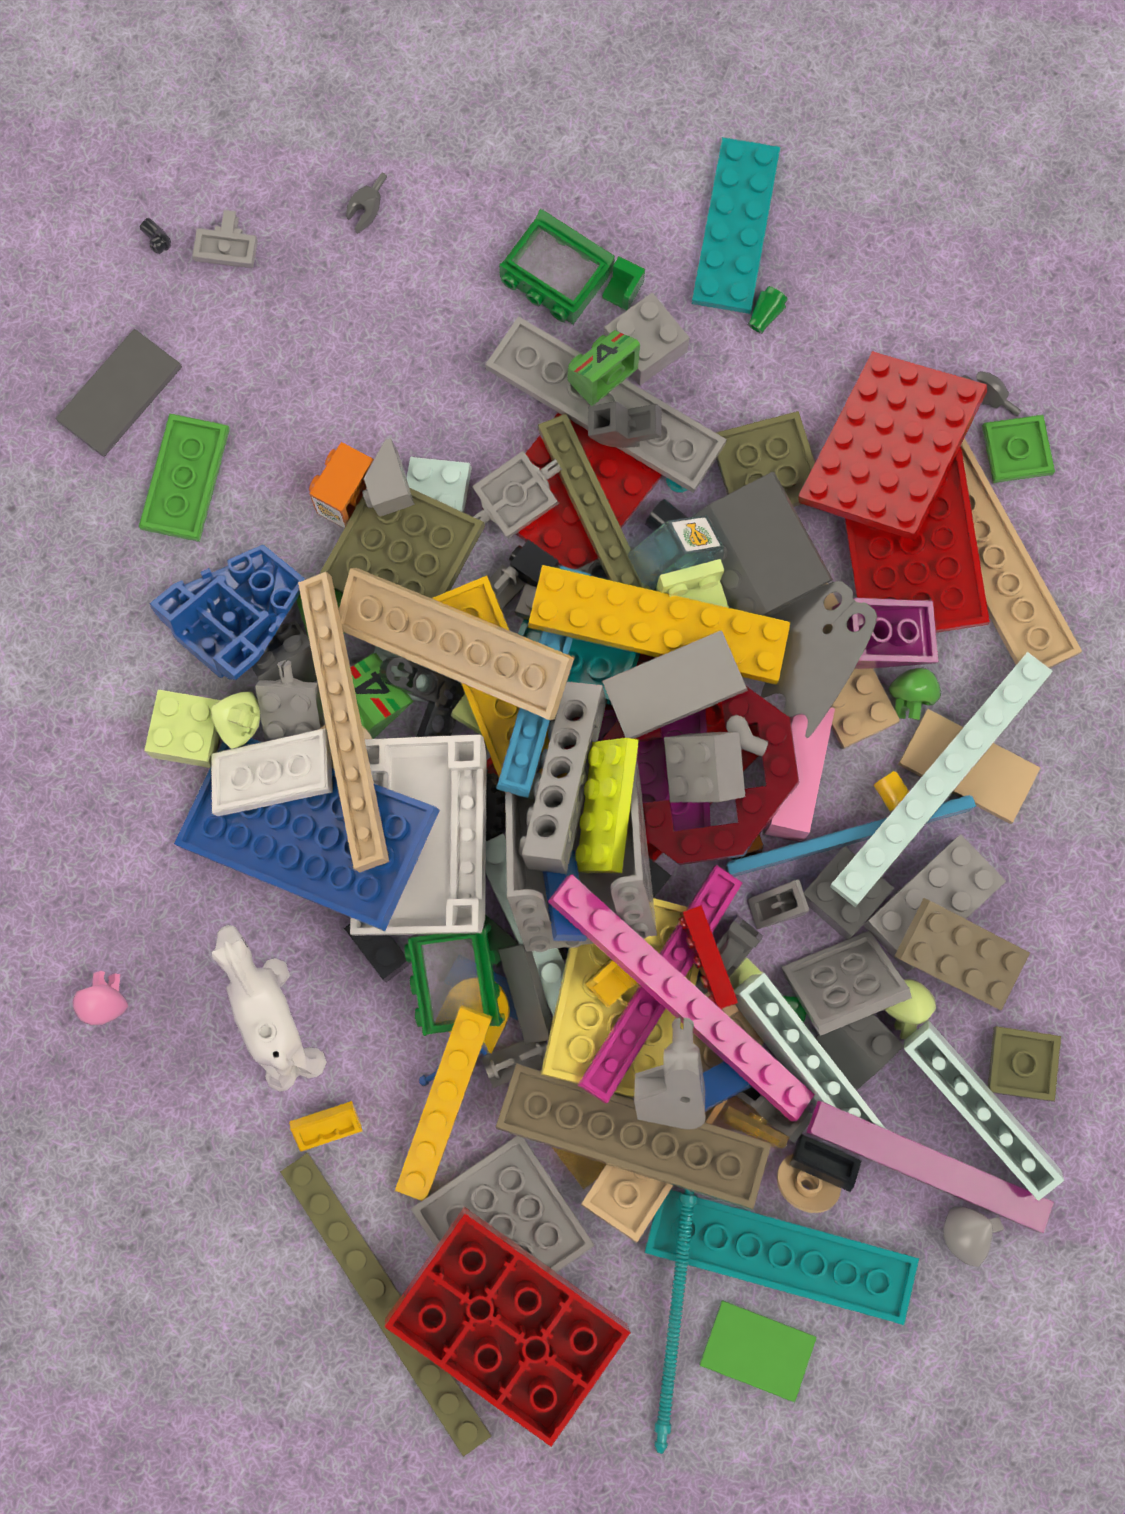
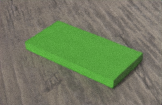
(184, 477)

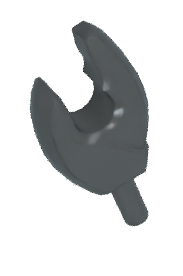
(368, 200)
(996, 392)

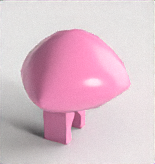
(100, 1001)

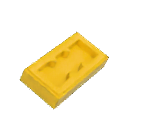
(325, 1126)

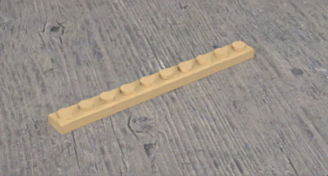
(343, 723)

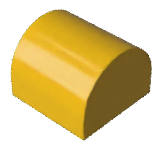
(891, 790)

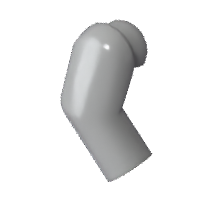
(747, 740)

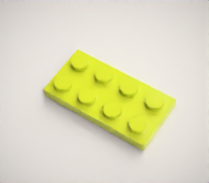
(606, 806)

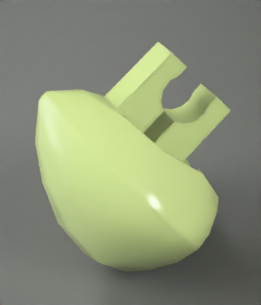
(236, 718)
(914, 1010)

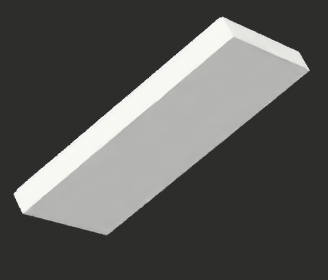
(271, 772)

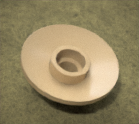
(817, 1199)

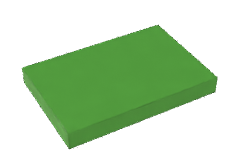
(758, 1351)

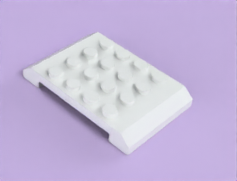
(449, 876)

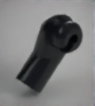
(159, 238)

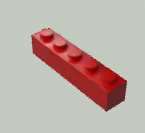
(707, 957)

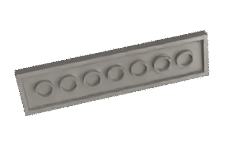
(540, 367)

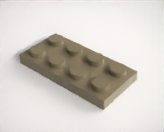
(962, 954)

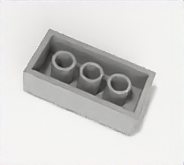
(953, 879)

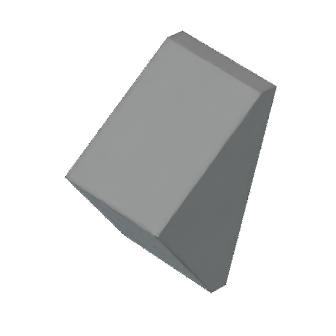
(778, 905)

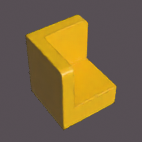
(610, 983)

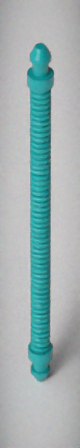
(663, 1425)

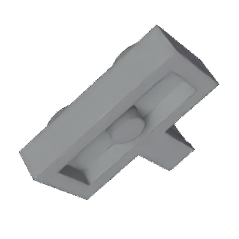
(225, 244)

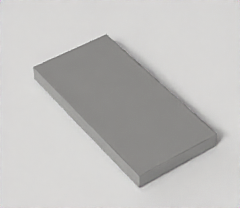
(674, 685)

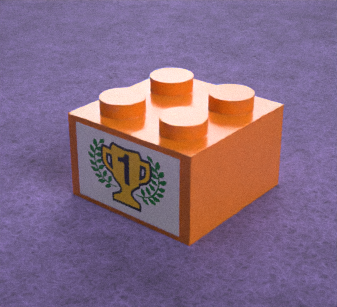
(340, 484)

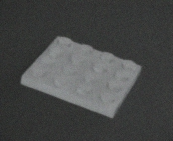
(516, 1199)

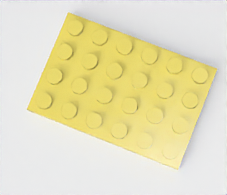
(585, 1022)

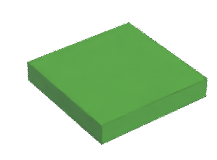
(1018, 448)

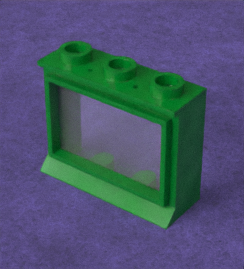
(556, 267)
(450, 974)

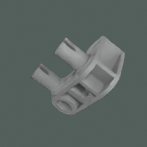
(676, 1090)

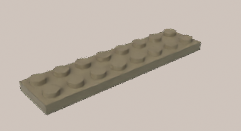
(571, 1119)

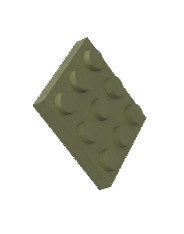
(764, 448)

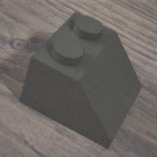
(860, 1048)

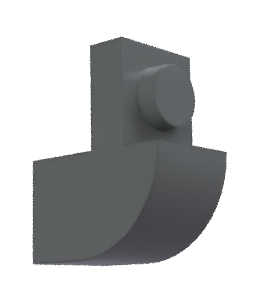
(623, 427)
(761, 1106)

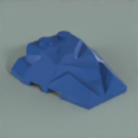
(232, 611)

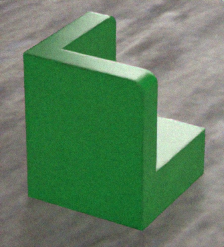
(624, 284)

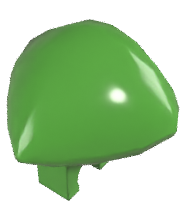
(912, 690)

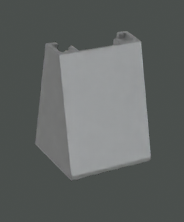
(625, 893)

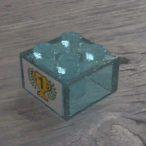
(675, 547)

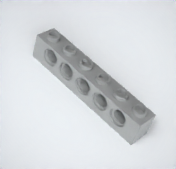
(554, 852)

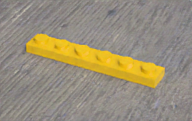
(443, 1103)

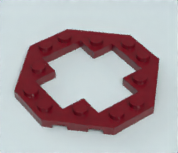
(753, 810)

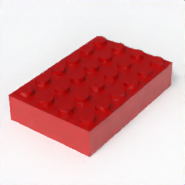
(507, 1326)

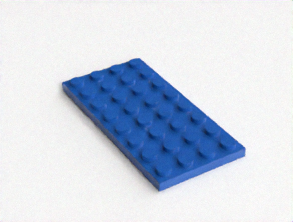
(307, 848)

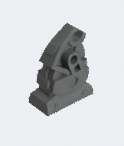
(735, 947)

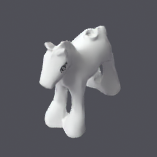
(264, 1013)

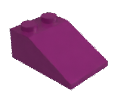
(901, 634)

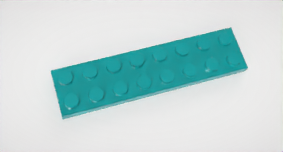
(788, 1257)

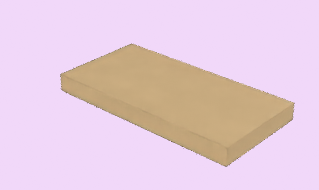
(996, 781)

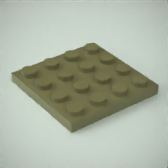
(410, 547)

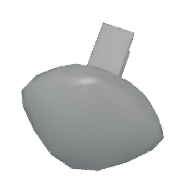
(969, 1234)

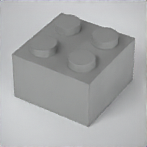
(656, 331)
(704, 767)

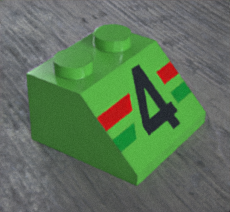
(604, 366)
(376, 700)

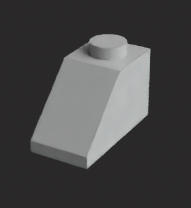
(387, 482)

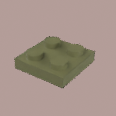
(1024, 1063)

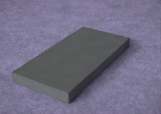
(118, 392)

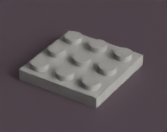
(846, 983)

